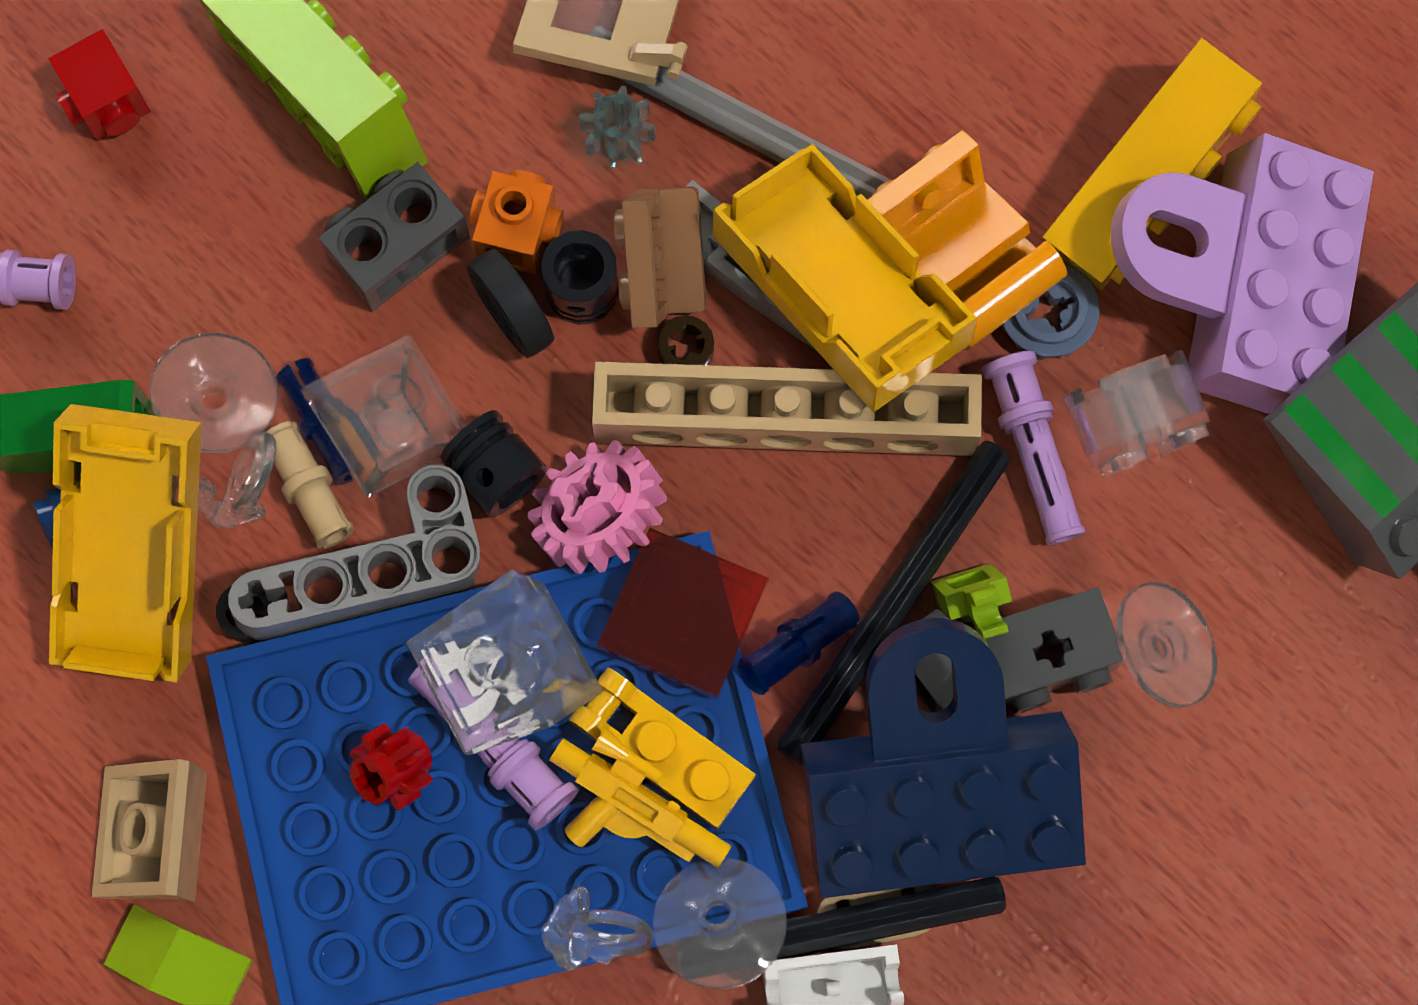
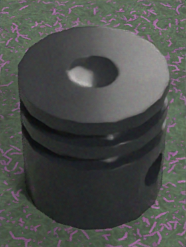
(580, 277)
(493, 463)

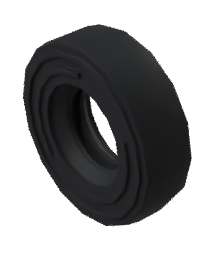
(510, 303)

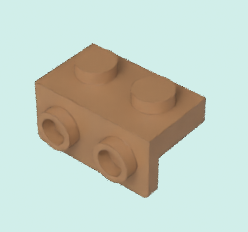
(661, 254)

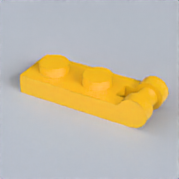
(693, 767)

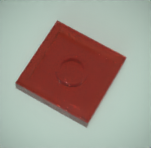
(683, 613)

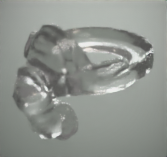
(244, 485)
(573, 941)

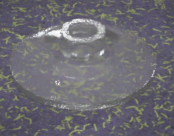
(222, 367)
(1166, 644)
(725, 952)

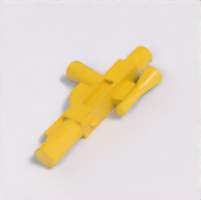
(629, 806)

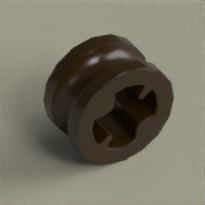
(677, 330)

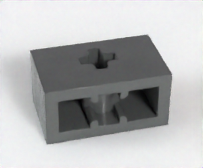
(1076, 626)

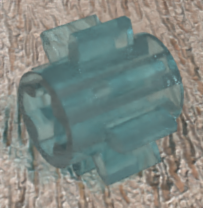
(623, 112)

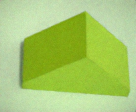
(176, 961)

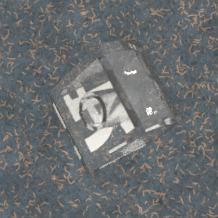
(503, 664)

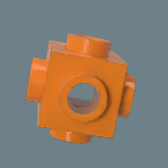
(516, 218)

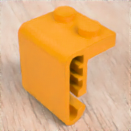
(968, 234)

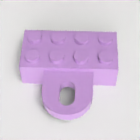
(1267, 266)

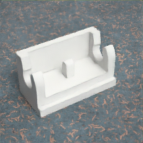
(836, 979)

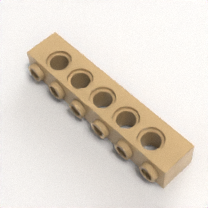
(780, 410)

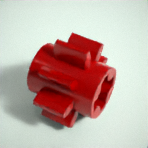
(391, 766)

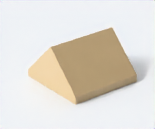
(150, 831)

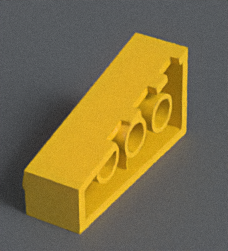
(1173, 134)

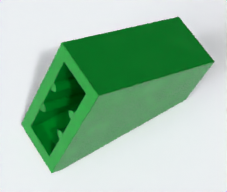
(30, 417)

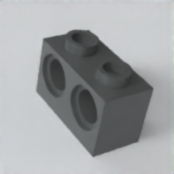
(406, 247)

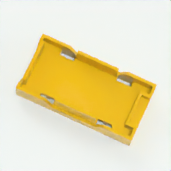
(841, 278)
(124, 542)

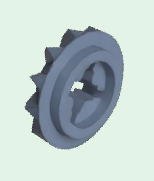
(1074, 323)

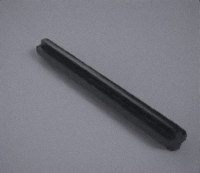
(895, 599)

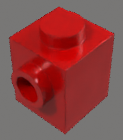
(98, 87)

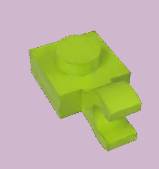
(974, 598)

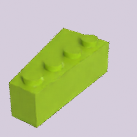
(323, 84)

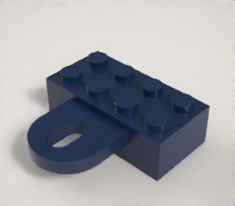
(945, 788)

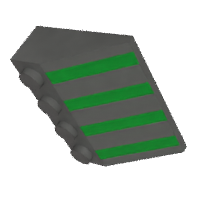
(1357, 440)

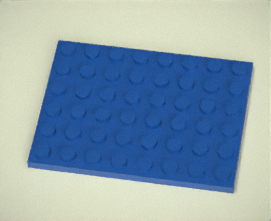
(457, 882)

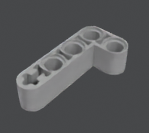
(354, 567)

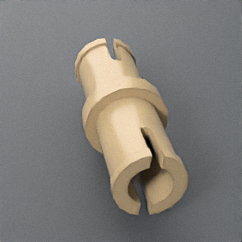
(309, 487)

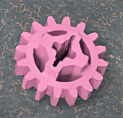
(597, 507)

